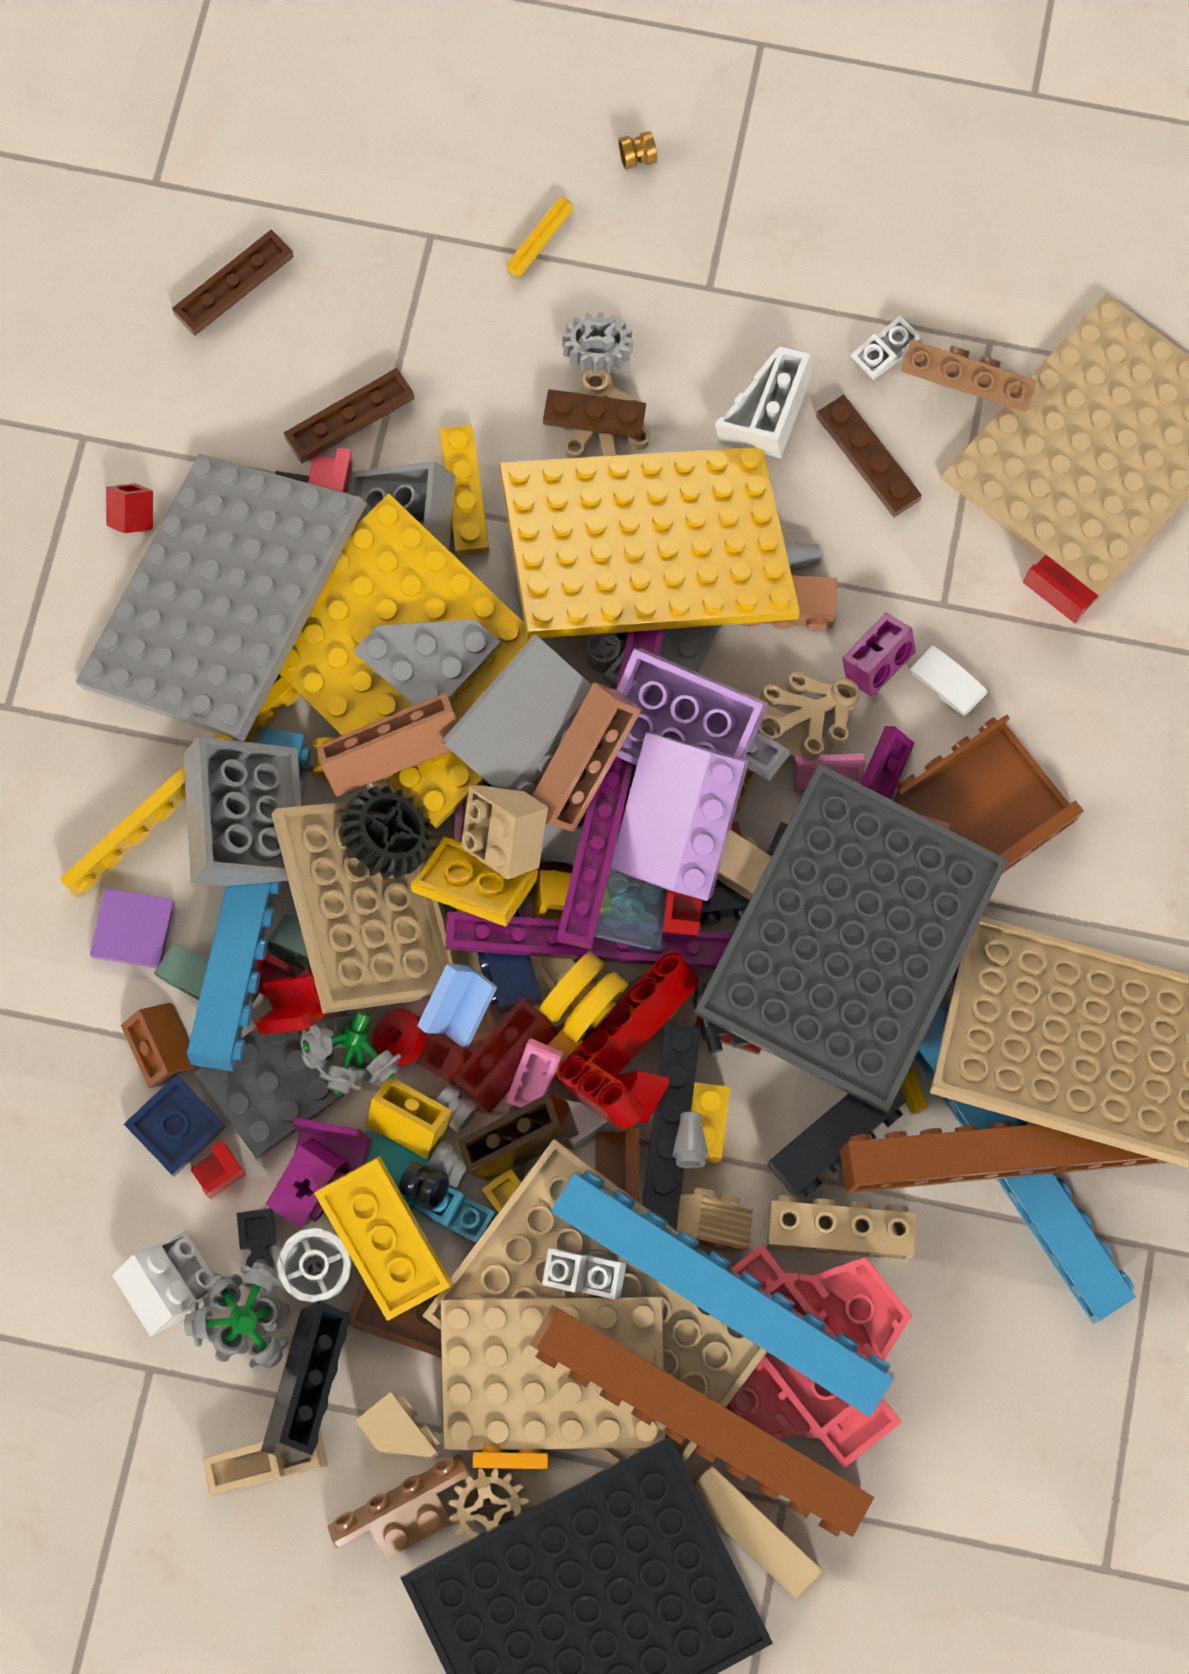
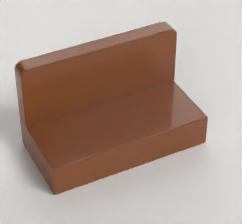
(158, 1043)
(619, 1158)

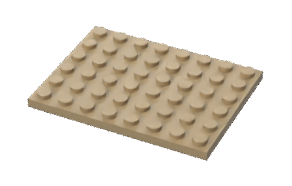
(1094, 454)
(1069, 1040)
(512, 1263)

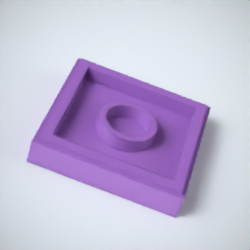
(132, 928)

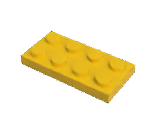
(383, 1238)

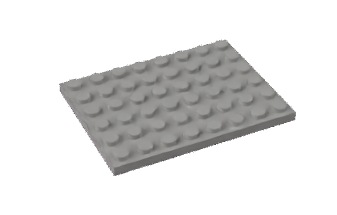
(221, 595)

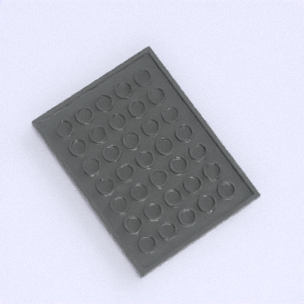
(851, 938)

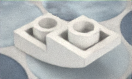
(886, 348)
(949, 680)
(584, 1273)

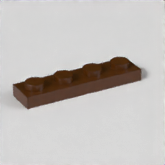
(233, 282)
(349, 415)
(868, 455)

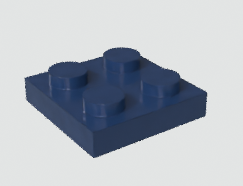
(175, 1125)

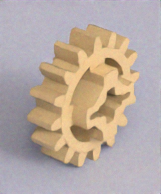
(485, 1491)

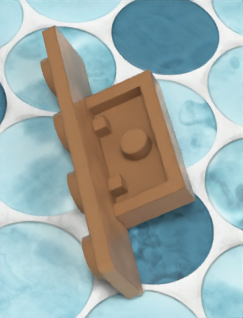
(968, 375)
(403, 1513)

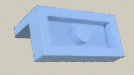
(458, 1003)

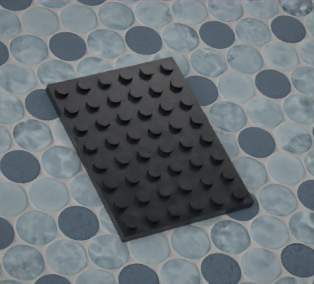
(594, 1583)

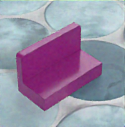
(345, 1141)

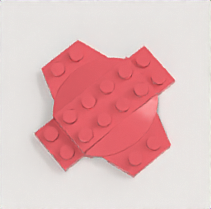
(786, 1402)

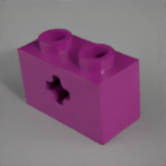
(291, 1194)

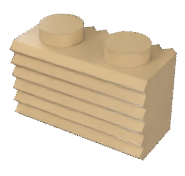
(715, 1221)

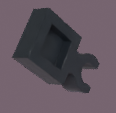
(257, 1233)

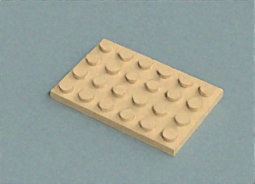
(362, 934)
(513, 1400)

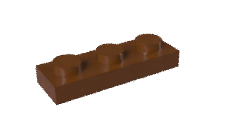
(594, 413)

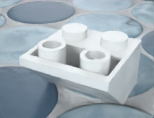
(164, 1282)

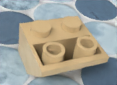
(504, 829)
(393, 1430)

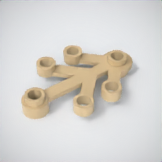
(606, 389)
(840, 695)

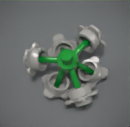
(356, 1068)
(230, 1337)

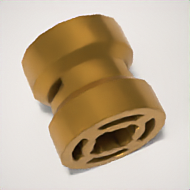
(637, 150)

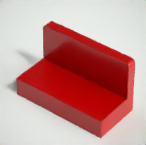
(1059, 588)
(293, 1004)

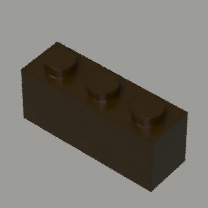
(517, 1137)

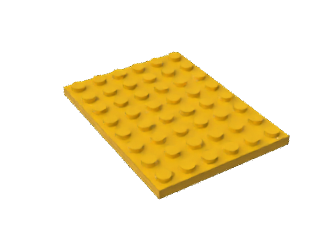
(647, 542)
(389, 577)

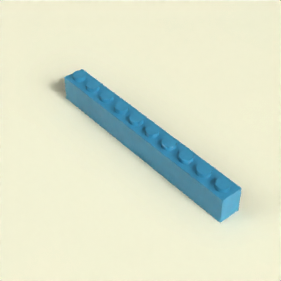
(235, 954)
(1046, 1209)
(723, 1292)

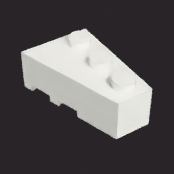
(769, 405)

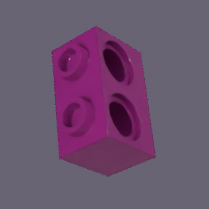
(879, 654)

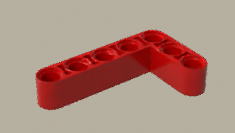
(611, 1045)

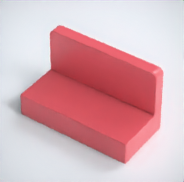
(332, 472)

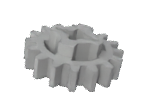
(597, 343)

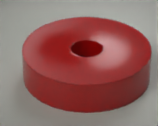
(397, 1024)

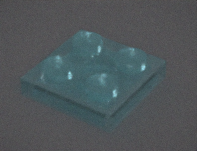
(632, 911)

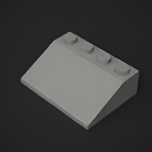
(420, 488)
(520, 719)
(230, 807)

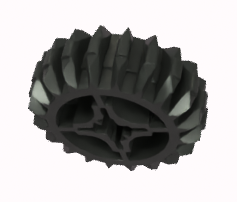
(374, 834)

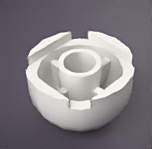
(306, 1250)

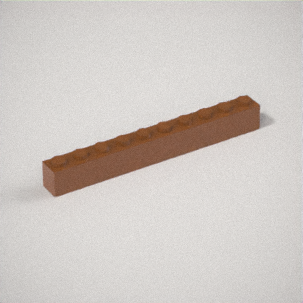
(974, 1156)
(700, 1420)

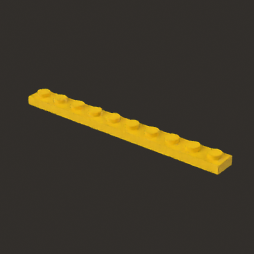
(159, 805)

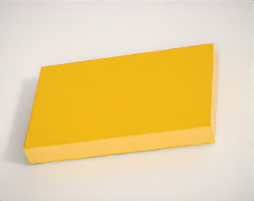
(470, 885)

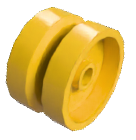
(588, 1001)

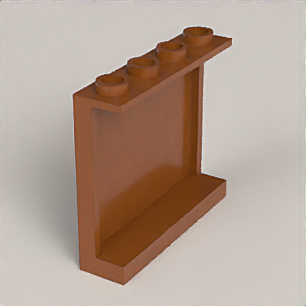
(991, 794)

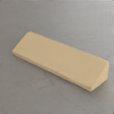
(756, 1533)

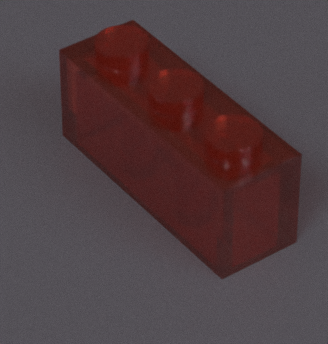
(494, 1064)

